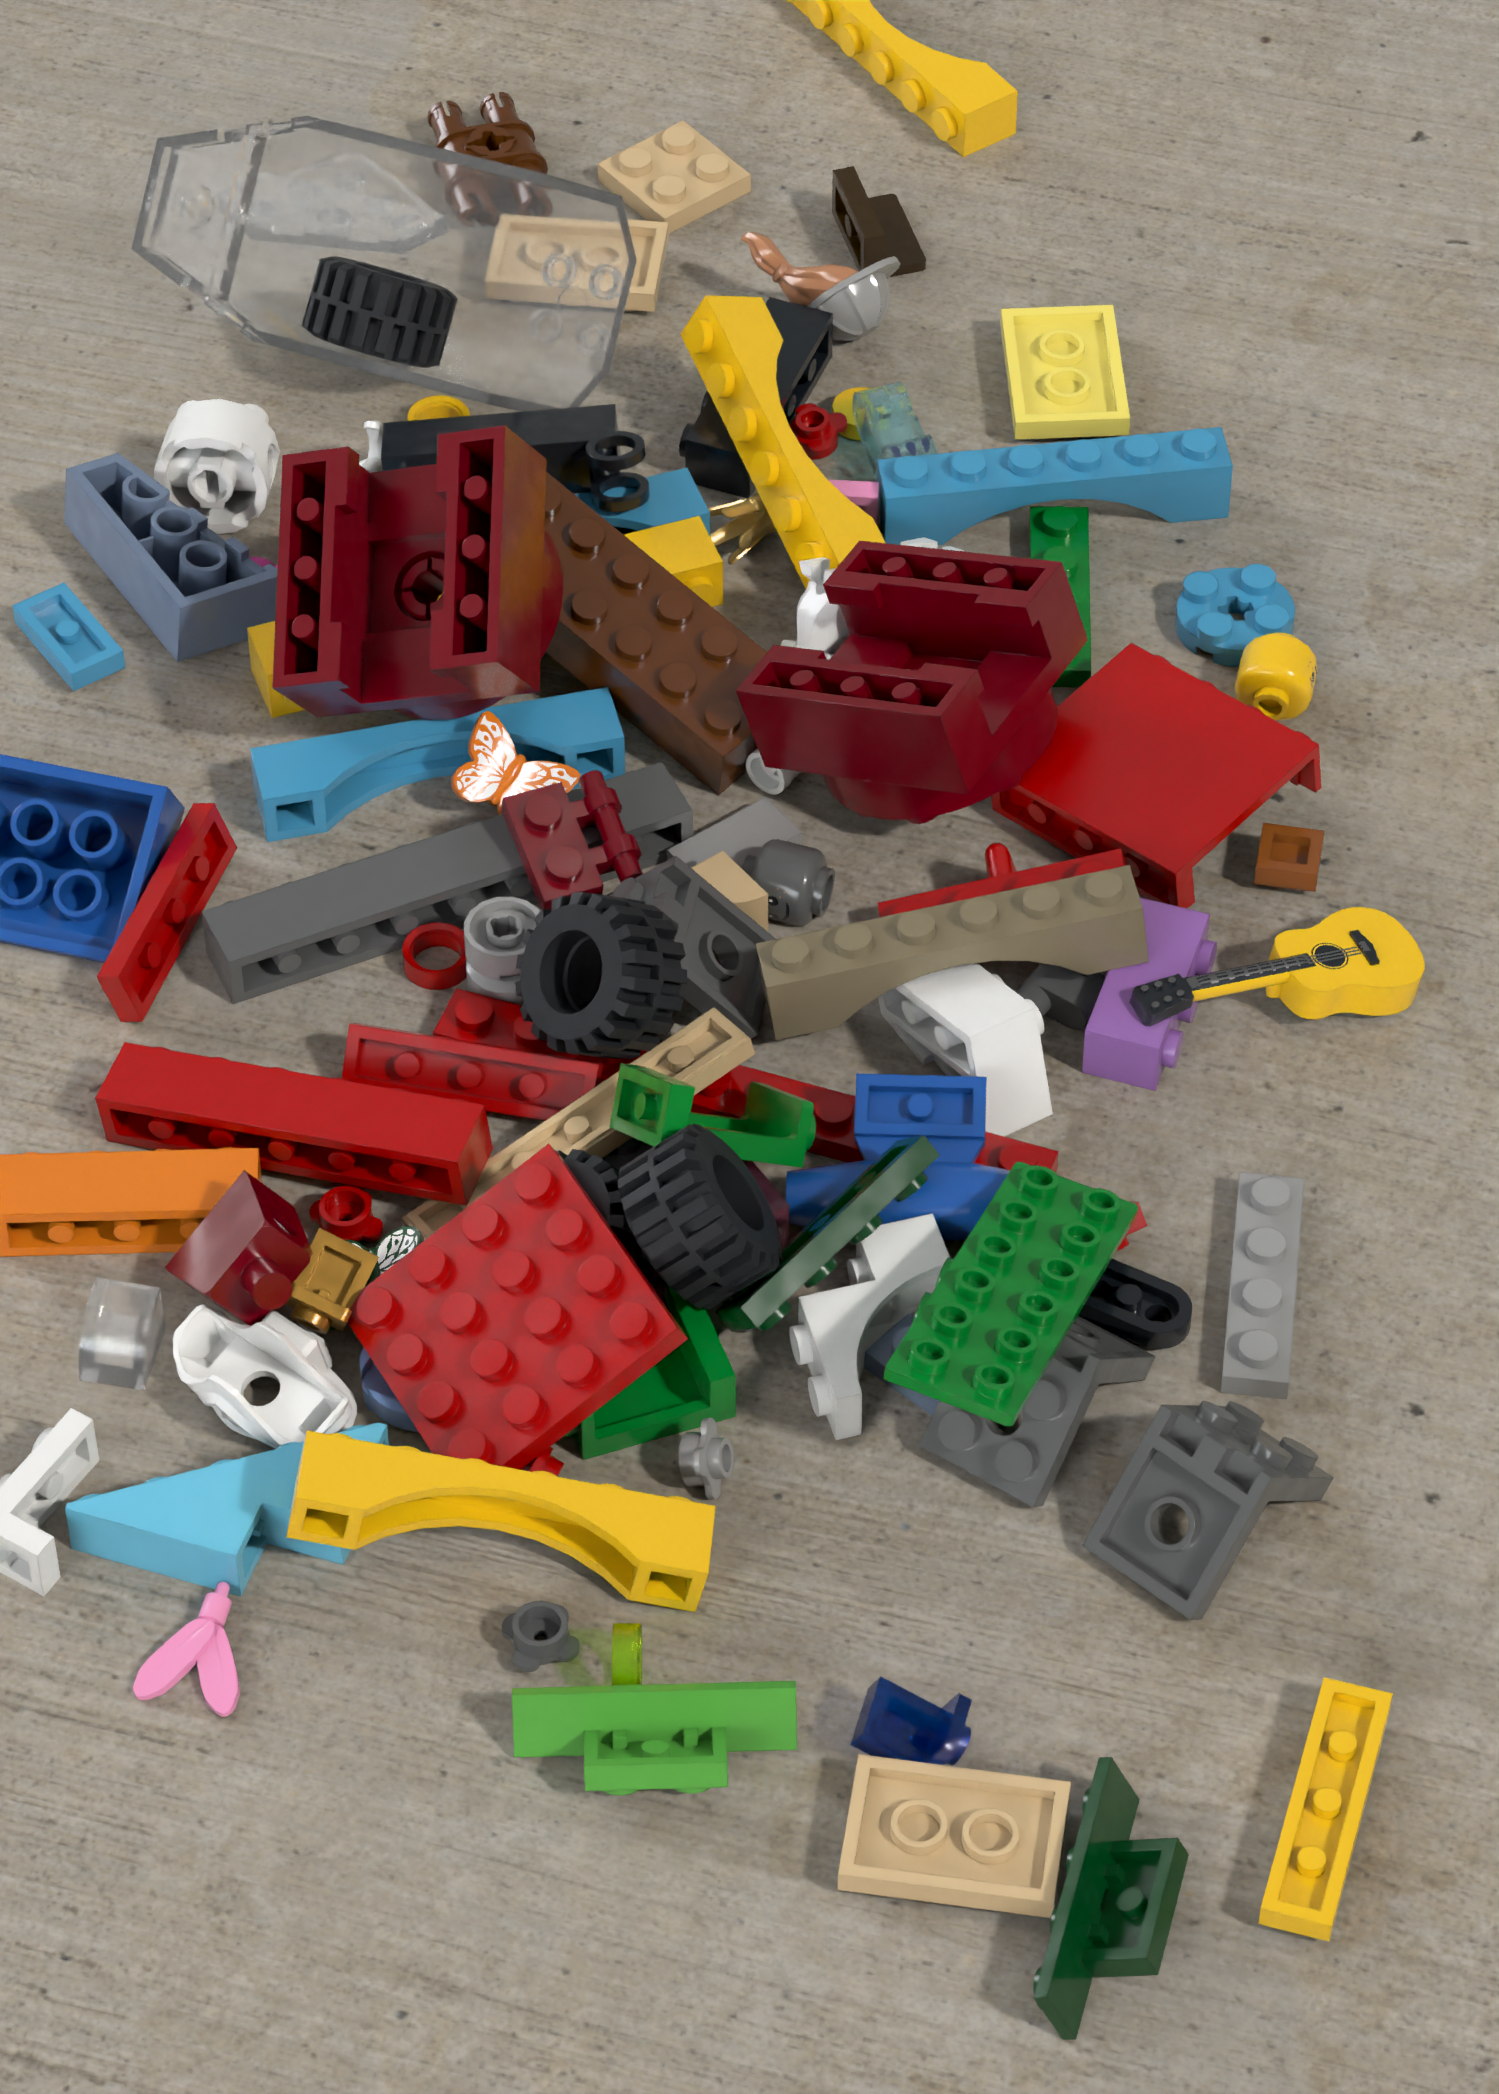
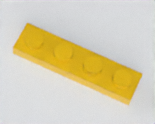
(1325, 1809)

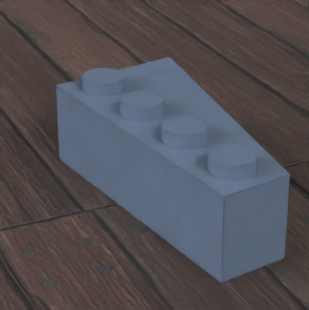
(166, 560)

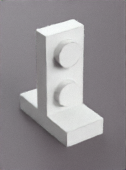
(35, 1491)

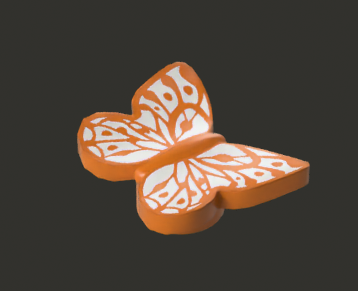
(499, 771)

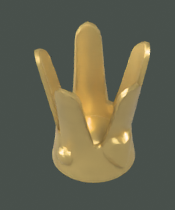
(750, 523)

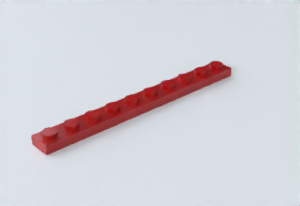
(500, 1023)

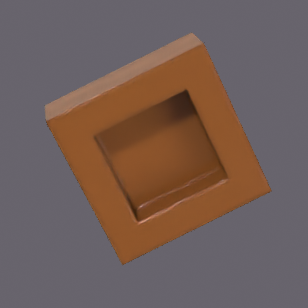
(1289, 857)

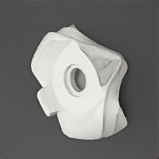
(223, 1357)

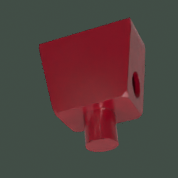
(245, 1251)

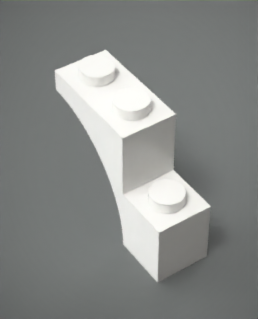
(840, 1324)

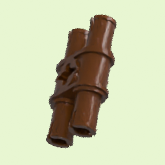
(500, 140)

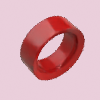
(429, 936)

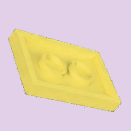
(1064, 372)

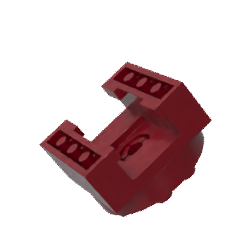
(376, 552)
(932, 689)

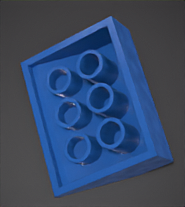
(76, 854)

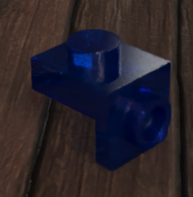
(911, 1728)

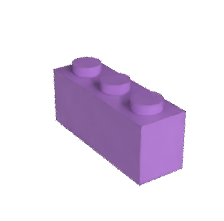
(1115, 1038)

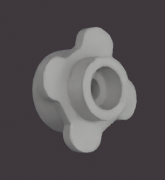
(705, 1458)

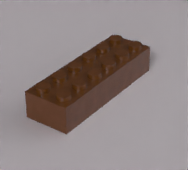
(651, 642)

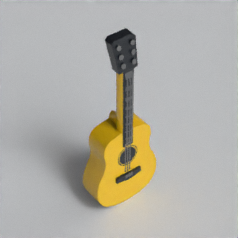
(1343, 965)

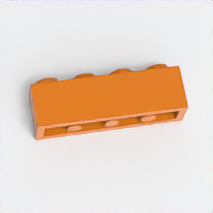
(112, 1198)

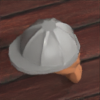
(853, 296)

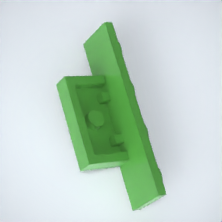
(654, 1731)

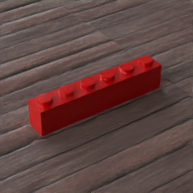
(298, 1122)

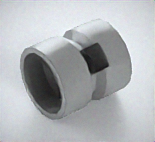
(493, 943)

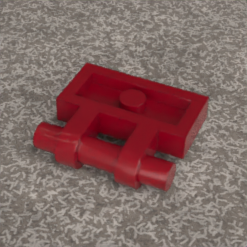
(552, 843)

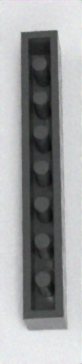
(378, 900)

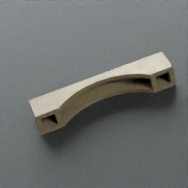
(1072, 923)

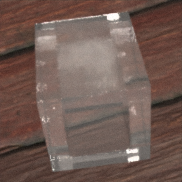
(120, 1333)

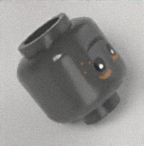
(795, 881)

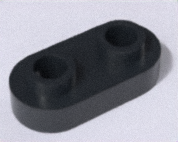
(1135, 1302)

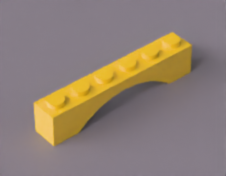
(953, 95)
(737, 357)
(637, 1541)

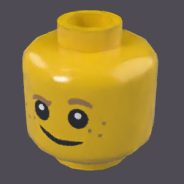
(1278, 673)

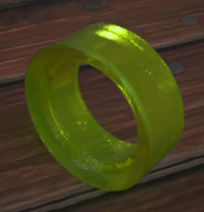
(627, 1654)

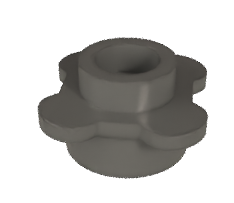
(538, 1620)

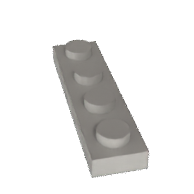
(1262, 1286)

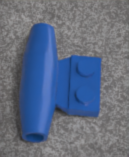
(900, 1107)

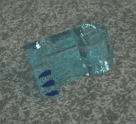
(889, 425)

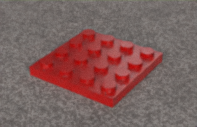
(513, 1319)

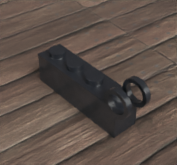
(576, 441)

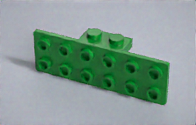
(1011, 1293)

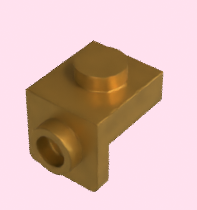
(330, 1283)

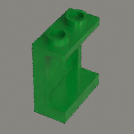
(772, 1130)
(671, 1395)

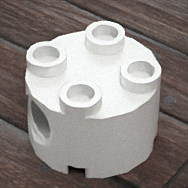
(219, 461)

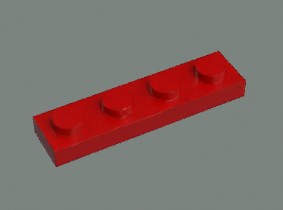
(167, 912)
(480, 1073)

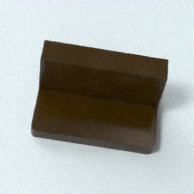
(873, 225)

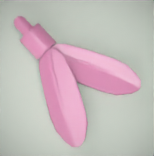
(197, 1643)

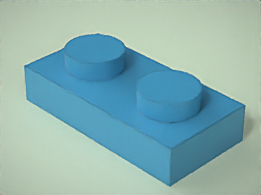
(68, 636)

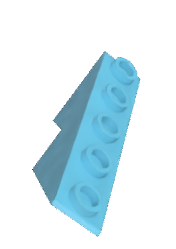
(206, 1520)

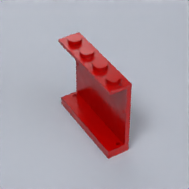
(1155, 770)

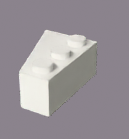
(977, 1029)

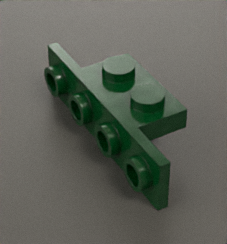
(1111, 1905)

